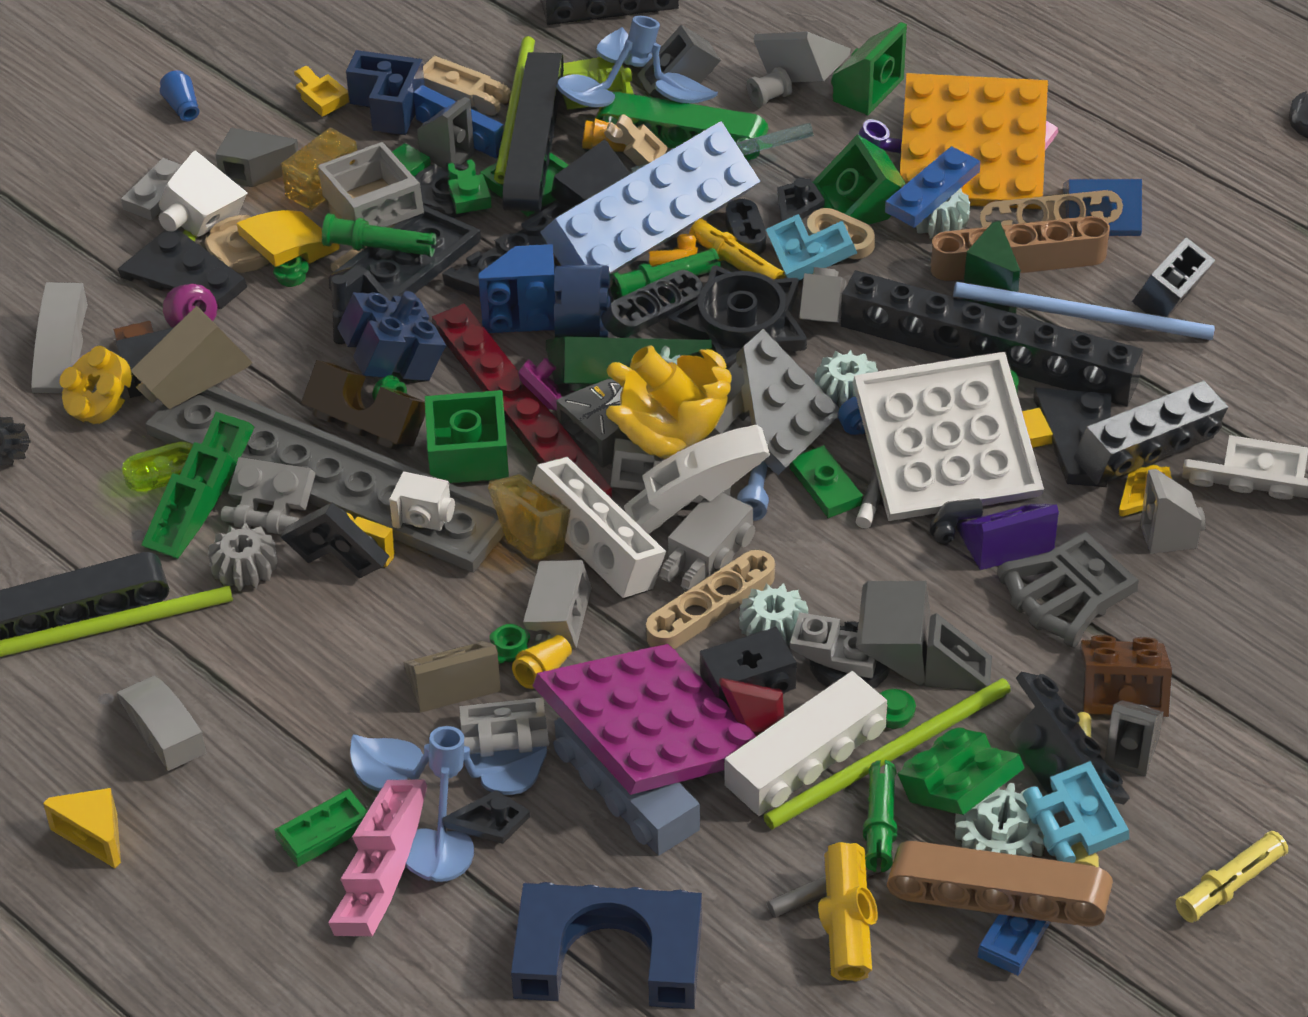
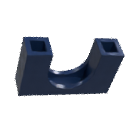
(560, 914)

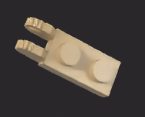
(460, 82)

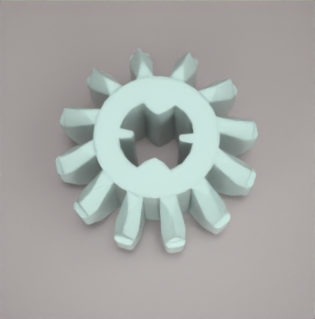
(948, 216)
(837, 375)
(771, 609)

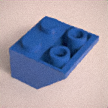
(519, 290)

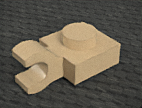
(640, 142)

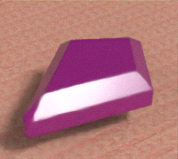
(539, 383)

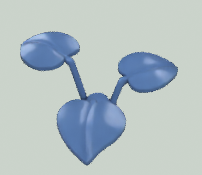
(635, 51)
(439, 853)

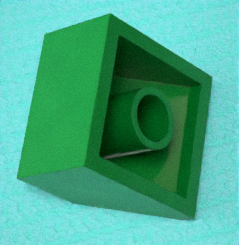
(871, 71)
(860, 181)

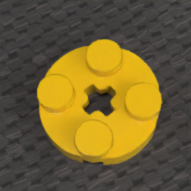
(94, 368)

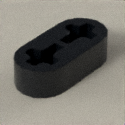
(751, 226)

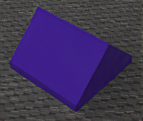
(1010, 534)

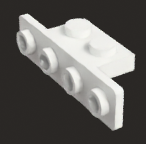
(1255, 466)

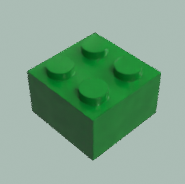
(466, 436)

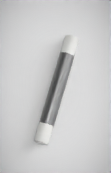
(870, 503)

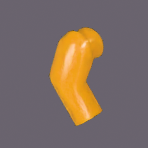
(685, 247)

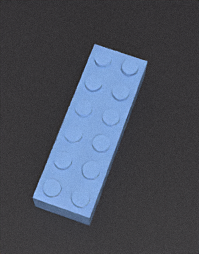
(653, 203)

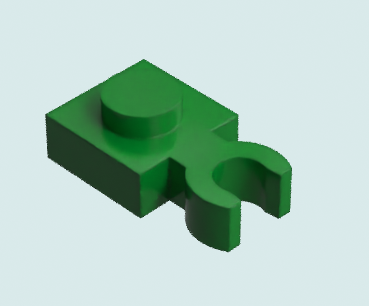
(467, 189)

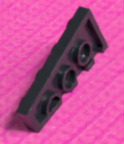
(467, 277)

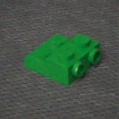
(958, 771)

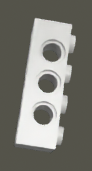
(602, 530)

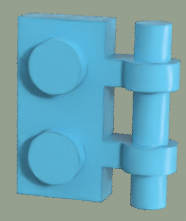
(1088, 807)

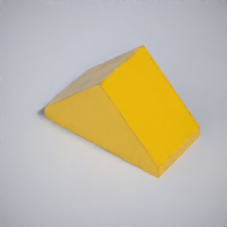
(88, 822)

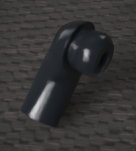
(950, 514)

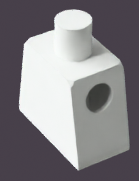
(199, 197)

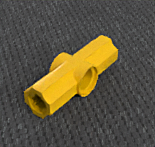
(848, 912)

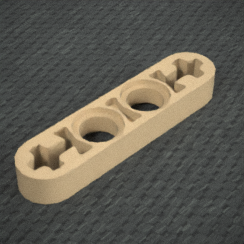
(1051, 204)
(705, 595)

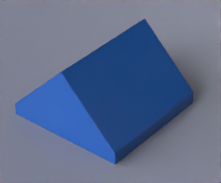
(1128, 190)

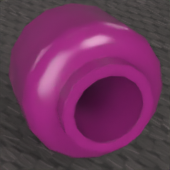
(184, 299)

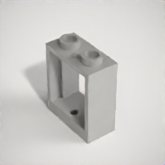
(380, 207)

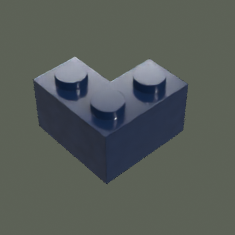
(386, 87)

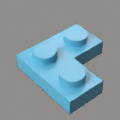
(802, 252)

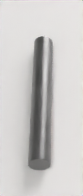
(804, 895)

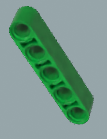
(679, 122)

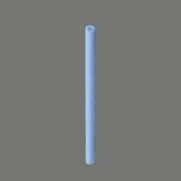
(1083, 310)

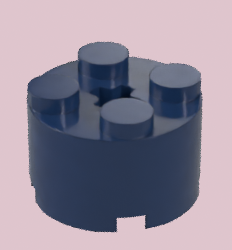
(581, 300)

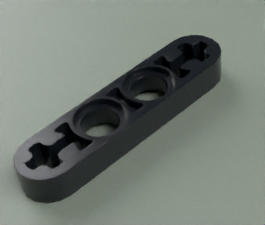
(649, 299)

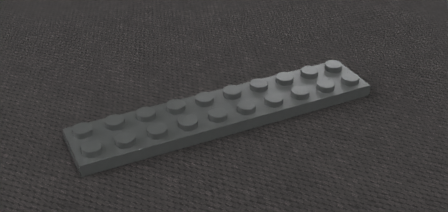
(345, 473)

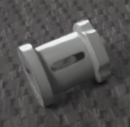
(769, 86)

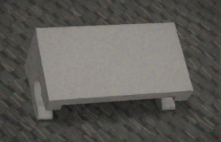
(558, 600)

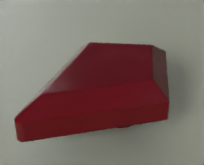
(753, 704)

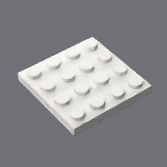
(947, 435)

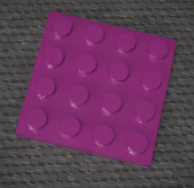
(645, 716)

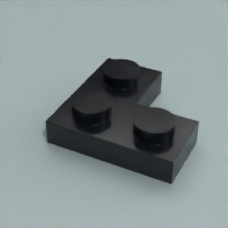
(333, 531)

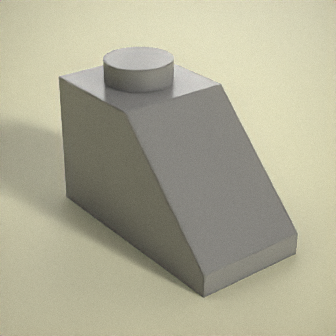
(1169, 515)

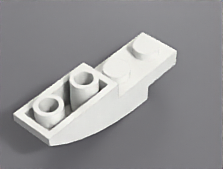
(697, 470)

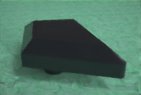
(799, 198)
(490, 818)

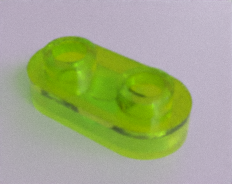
(154, 467)

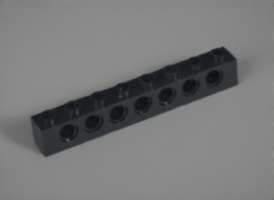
(970, 329)

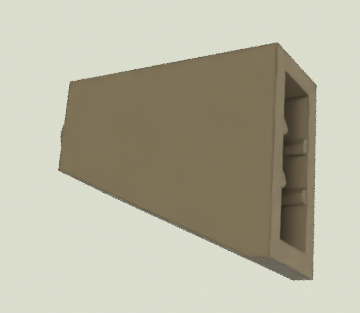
(188, 361)

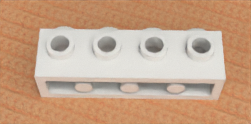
(805, 743)

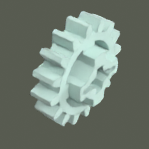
(982, 823)

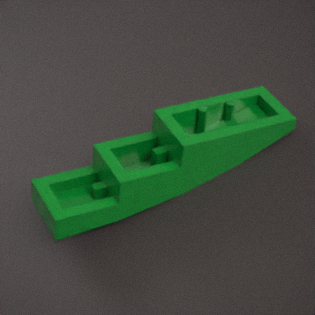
(198, 487)

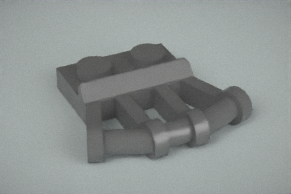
(1087, 572)

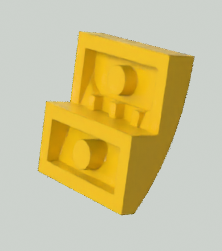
(285, 236)

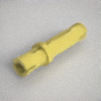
(1219, 885)

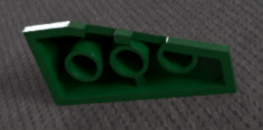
(586, 359)

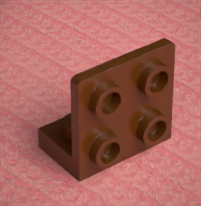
(1125, 672)

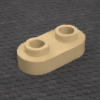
(859, 232)

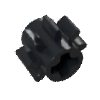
(13, 441)

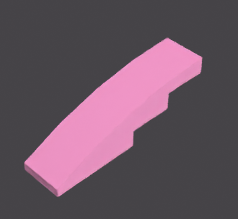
(382, 853)

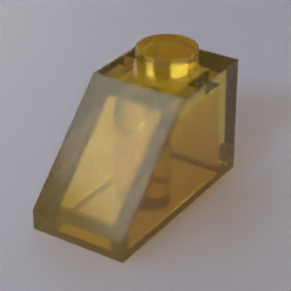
(529, 516)

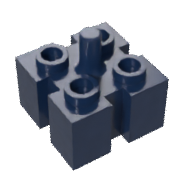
(391, 335)

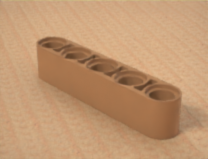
(1034, 245)
(1000, 883)

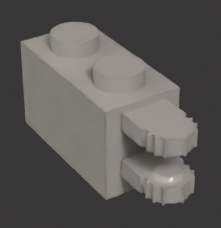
(708, 539)

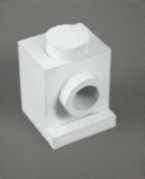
(421, 502)

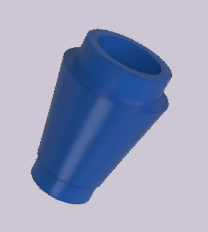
(180, 95)

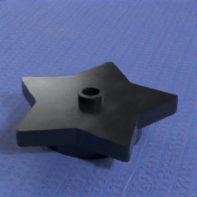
(737, 308)

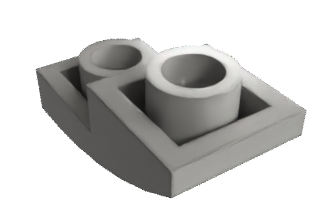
(824, 642)

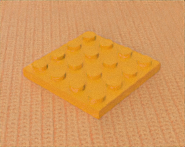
(986, 118)

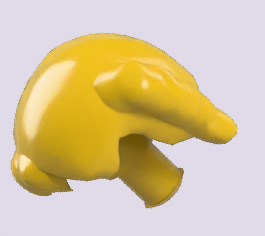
(669, 404)

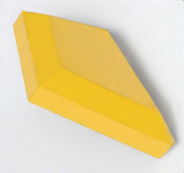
(1135, 489)

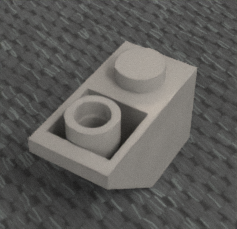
(822, 295)

